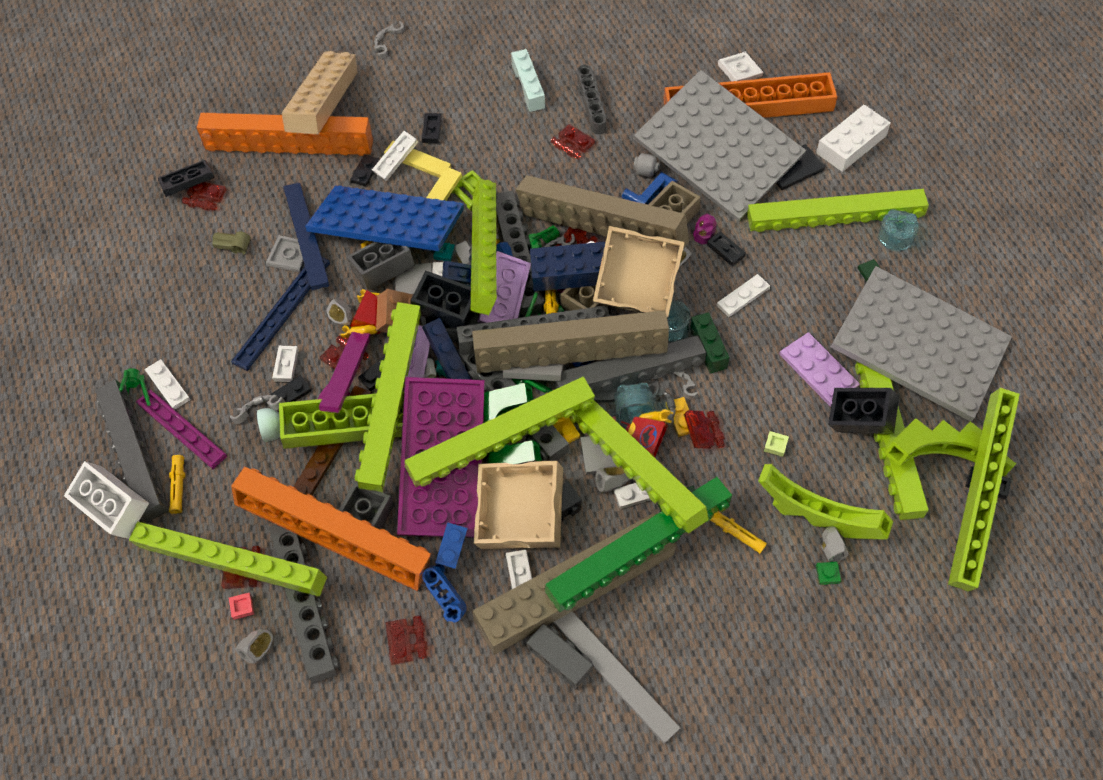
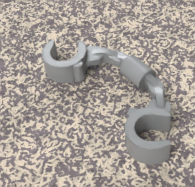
(380, 35)
(690, 385)
(273, 403)

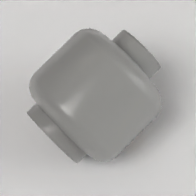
(646, 165)

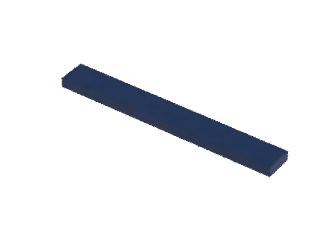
(307, 240)
(274, 320)

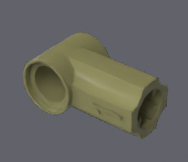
(235, 243)

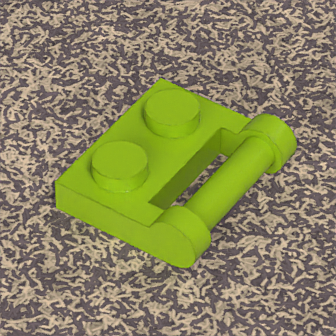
(469, 182)

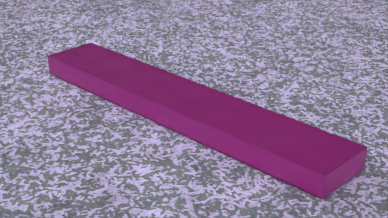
(344, 372)
(182, 430)

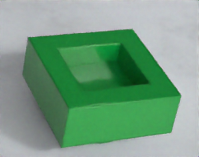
(534, 243)
(828, 573)

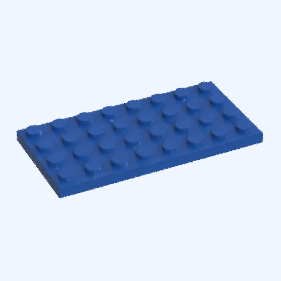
(386, 217)

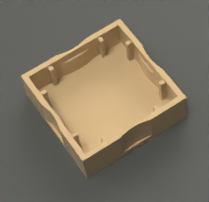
(637, 271)
(519, 505)

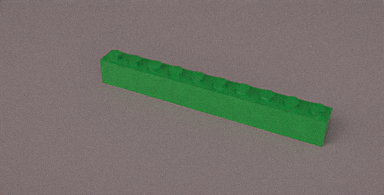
(628, 550)

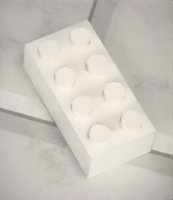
(853, 138)
(106, 500)

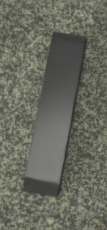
(591, 99)

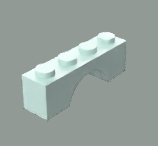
(530, 83)

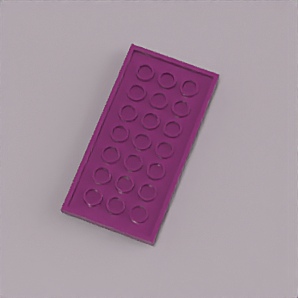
(432, 414)

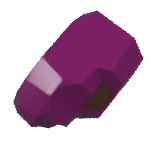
(705, 228)

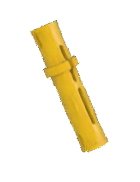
(550, 304)
(176, 490)
(729, 525)

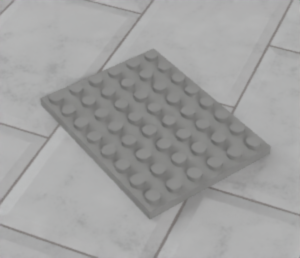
(719, 145)
(922, 343)

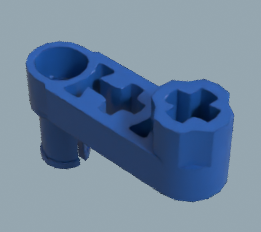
(652, 190)
(452, 601)

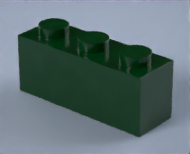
(716, 354)

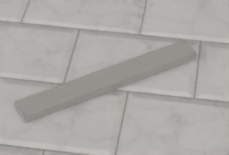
(618, 677)

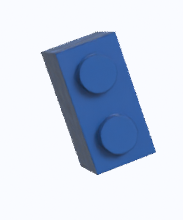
(451, 545)

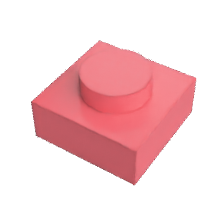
(241, 606)

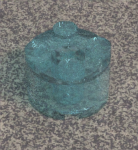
(898, 230)
(678, 321)
(633, 401)

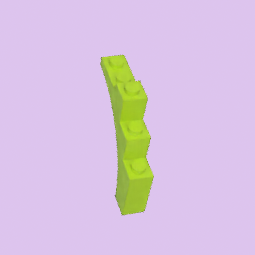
(944, 439)
(822, 512)

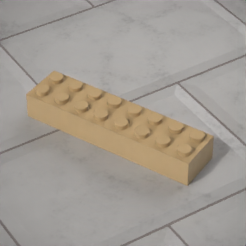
(319, 93)

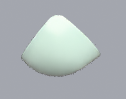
(268, 424)

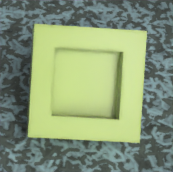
(776, 443)

